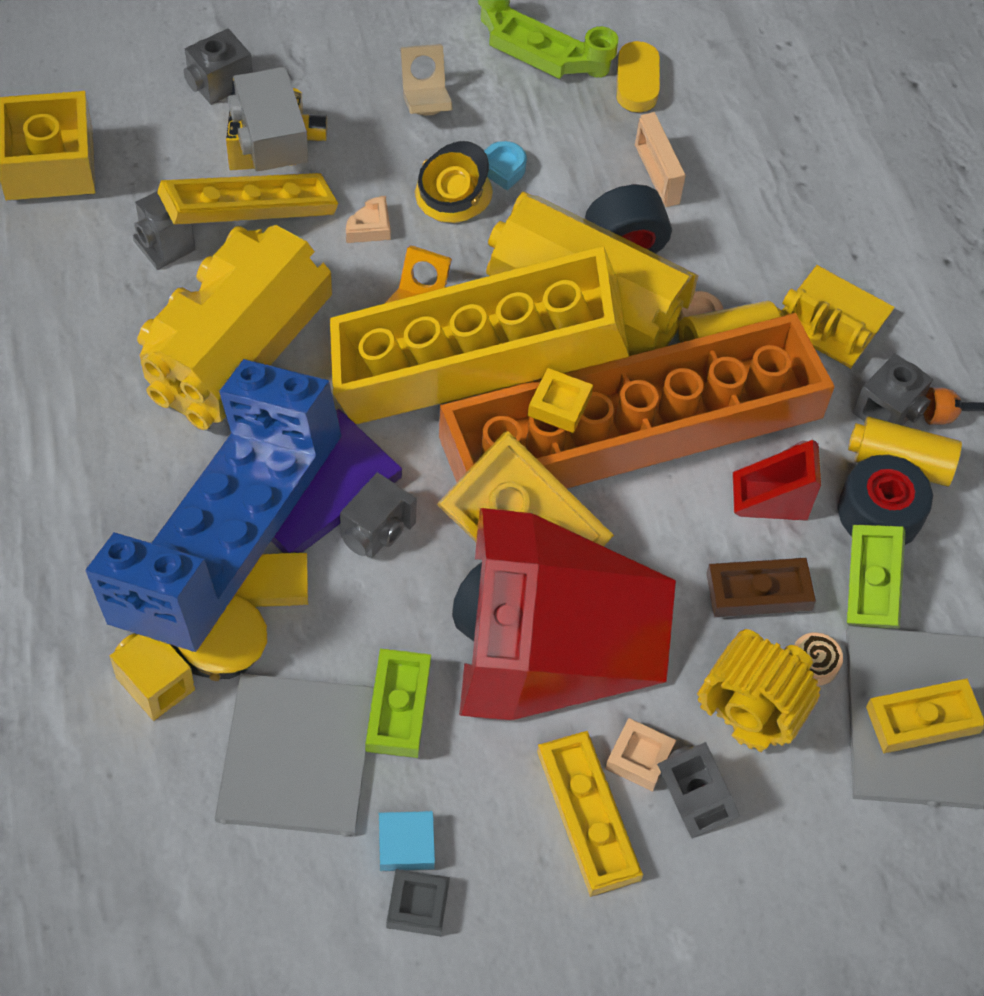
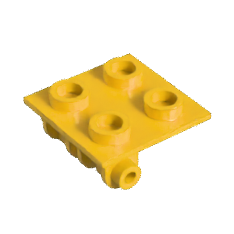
(836, 314)

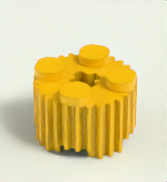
(761, 690)

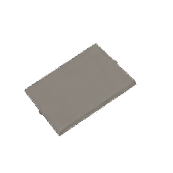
(900, 661)

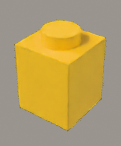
(152, 673)

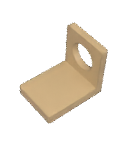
(429, 94)

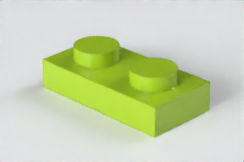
(876, 576)
(398, 703)

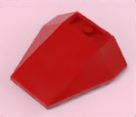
(560, 620)

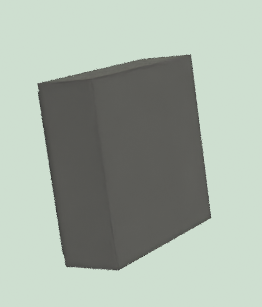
(418, 902)

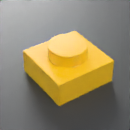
(560, 400)

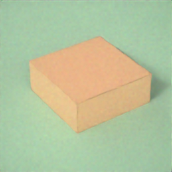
(638, 754)

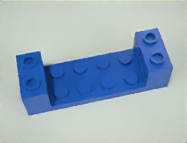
(189, 573)

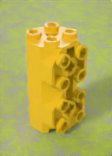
(649, 285)
(248, 308)

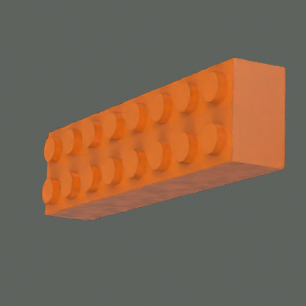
(656, 404)

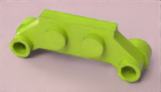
(546, 46)

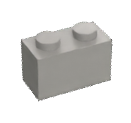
(269, 119)

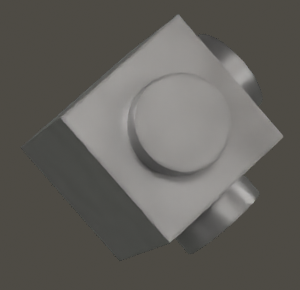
(214, 63)
(895, 393)

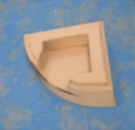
(369, 222)

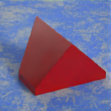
(780, 484)

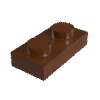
(760, 587)

